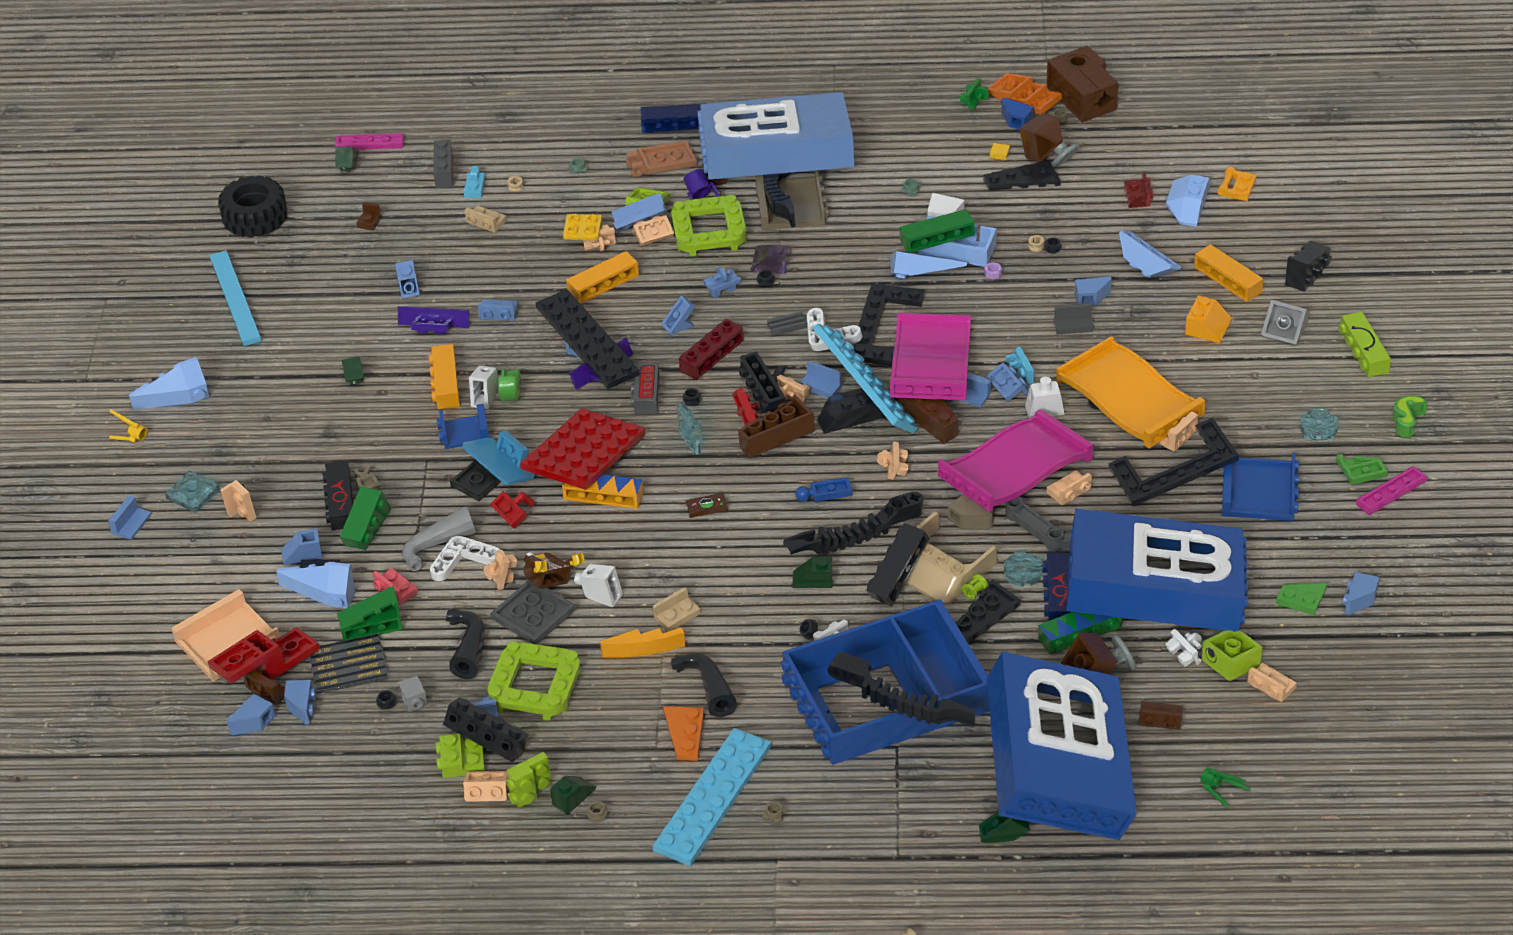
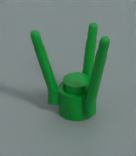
(1213, 778)

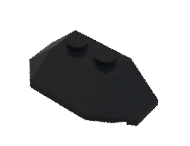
(847, 411)

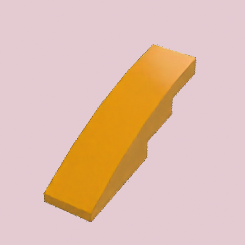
(636, 644)

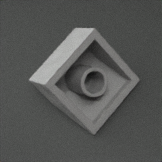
(1285, 322)

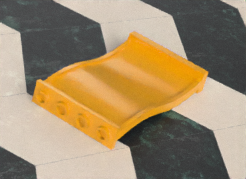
(1129, 391)

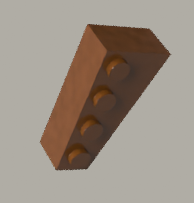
(932, 416)
(777, 428)

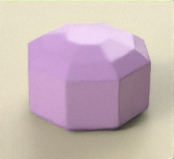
(993, 270)

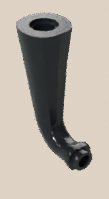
(468, 654)
(718, 694)

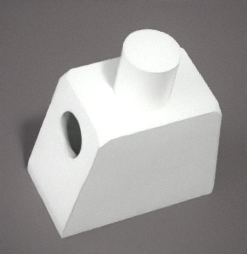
(943, 205)
(483, 380)
(1044, 397)
(600, 584)

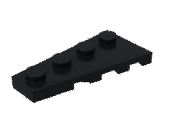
(1022, 176)
(988, 610)

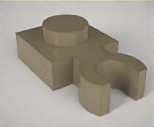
(366, 479)

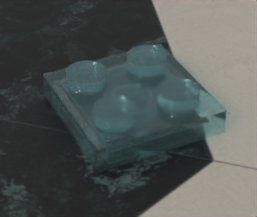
(689, 428)
(192, 491)

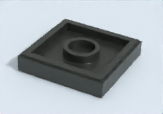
(475, 481)

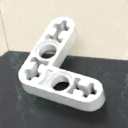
(847, 331)
(458, 548)

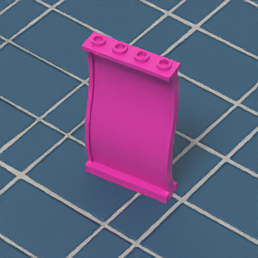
(930, 356)
(1015, 460)

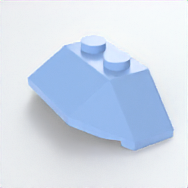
(1188, 198)
(1145, 257)

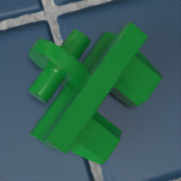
(974, 94)

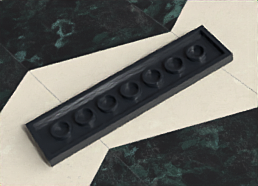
(587, 339)

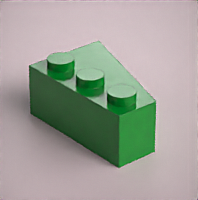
(365, 518)
(371, 616)

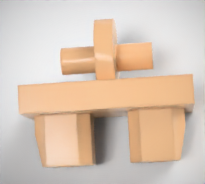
(605, 238)
(790, 388)
(894, 460)
(498, 569)

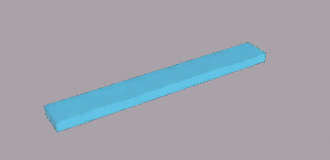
(235, 298)

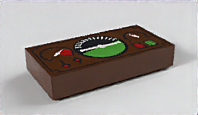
(706, 505)

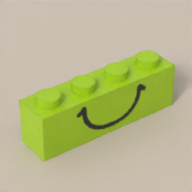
(1364, 344)

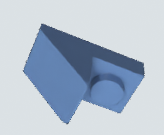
(677, 318)

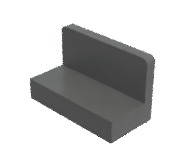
(1073, 318)

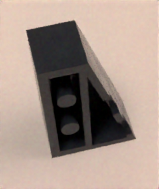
(1306, 265)

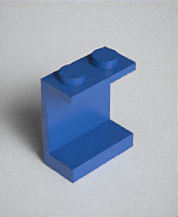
(462, 430)

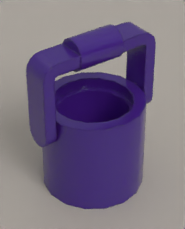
(698, 184)

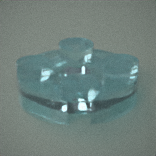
(1312, 431)
(1020, 560)

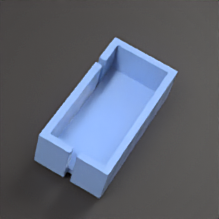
(966, 249)

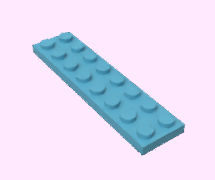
(865, 378)
(711, 797)

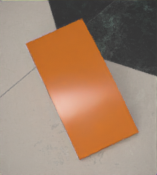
(1024, 90)

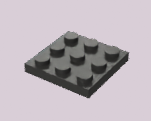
(532, 612)

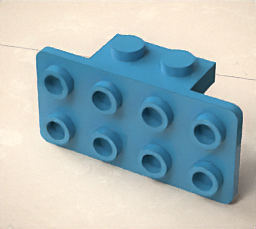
(501, 457)

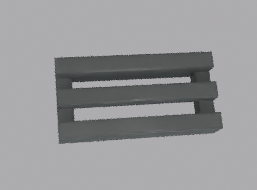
(787, 323)

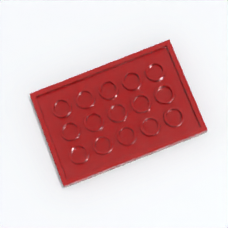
(583, 448)

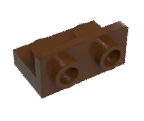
(264, 687)
(1160, 715)

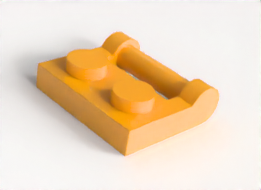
(1242, 187)

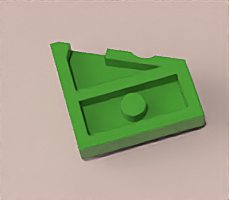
(1361, 468)
(1302, 596)

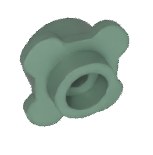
(577, 166)
(910, 186)

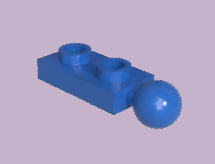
(825, 490)

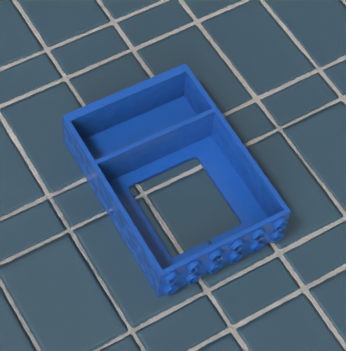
(923, 654)

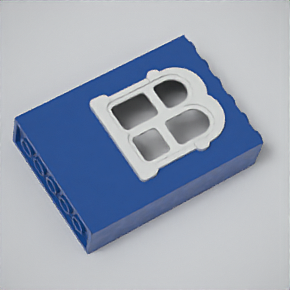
(1113, 580)
(1055, 777)

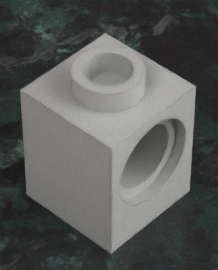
(412, 693)

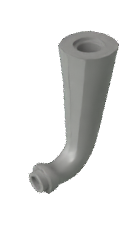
(453, 525)

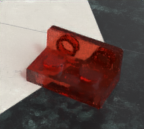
(1138, 192)

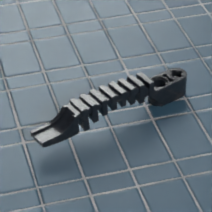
(778, 203)
(895, 511)
(857, 673)

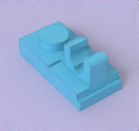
(474, 183)
(1019, 361)

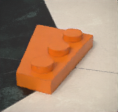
(685, 730)

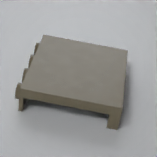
(806, 197)

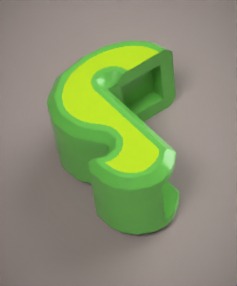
(509, 385)
(1404, 412)

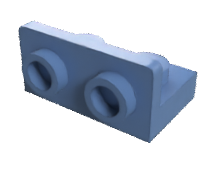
(498, 310)
(1006, 382)

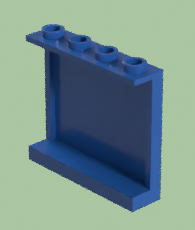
(1261, 489)

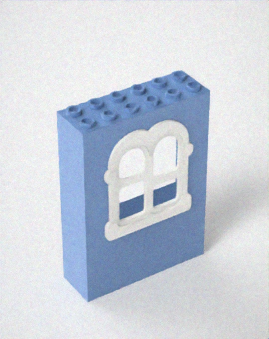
(775, 135)

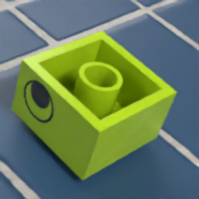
(1231, 653)

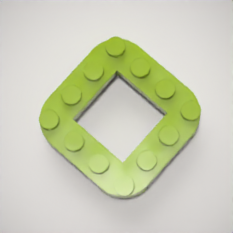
(692, 242)
(547, 704)

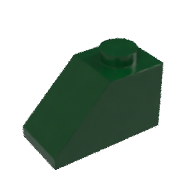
(346, 158)
(353, 370)
(814, 573)
(570, 792)
(1002, 829)

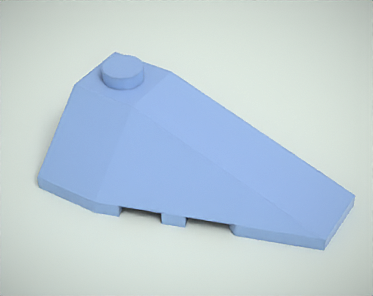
(912, 264)
(179, 386)
(326, 584)

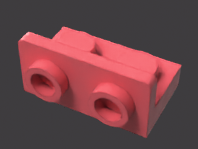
(403, 588)

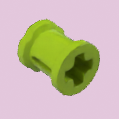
(974, 586)

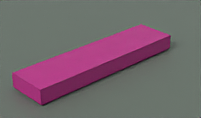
(371, 141)
(1391, 490)

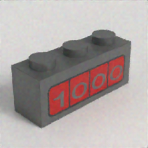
(443, 164)
(645, 389)

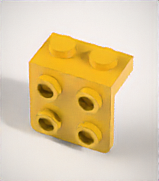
(582, 226)

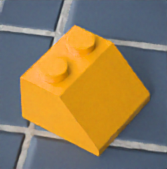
(1207, 320)

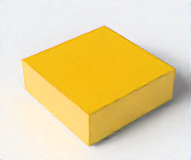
(999, 151)

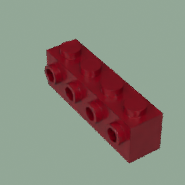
(711, 349)

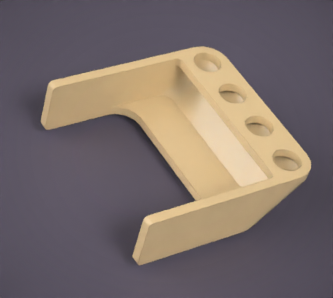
(940, 574)

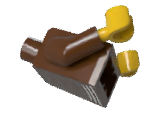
(547, 570)

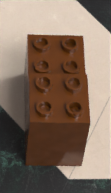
(1083, 83)

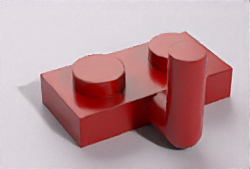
(745, 409)
(510, 508)

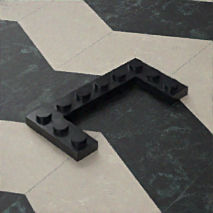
(871, 317)
(1139, 491)

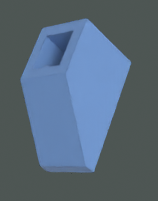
(407, 279)
(1092, 290)
(302, 546)
(1361, 592)
(299, 699)
(251, 716)

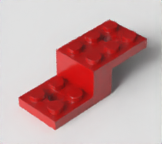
(264, 655)

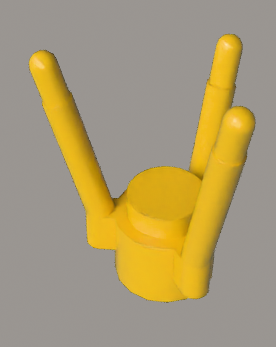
(135, 430)

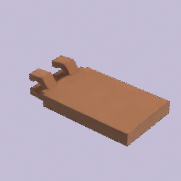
(661, 158)

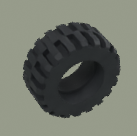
(252, 206)

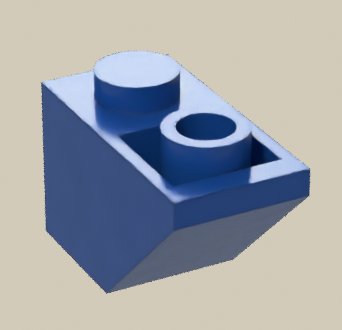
(1016, 113)

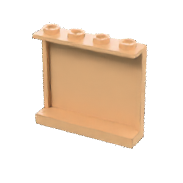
(219, 628)

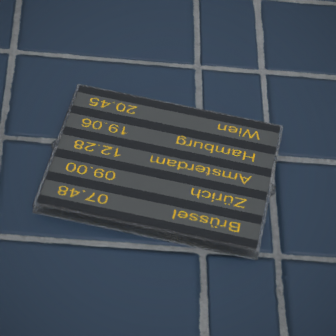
(348, 664)

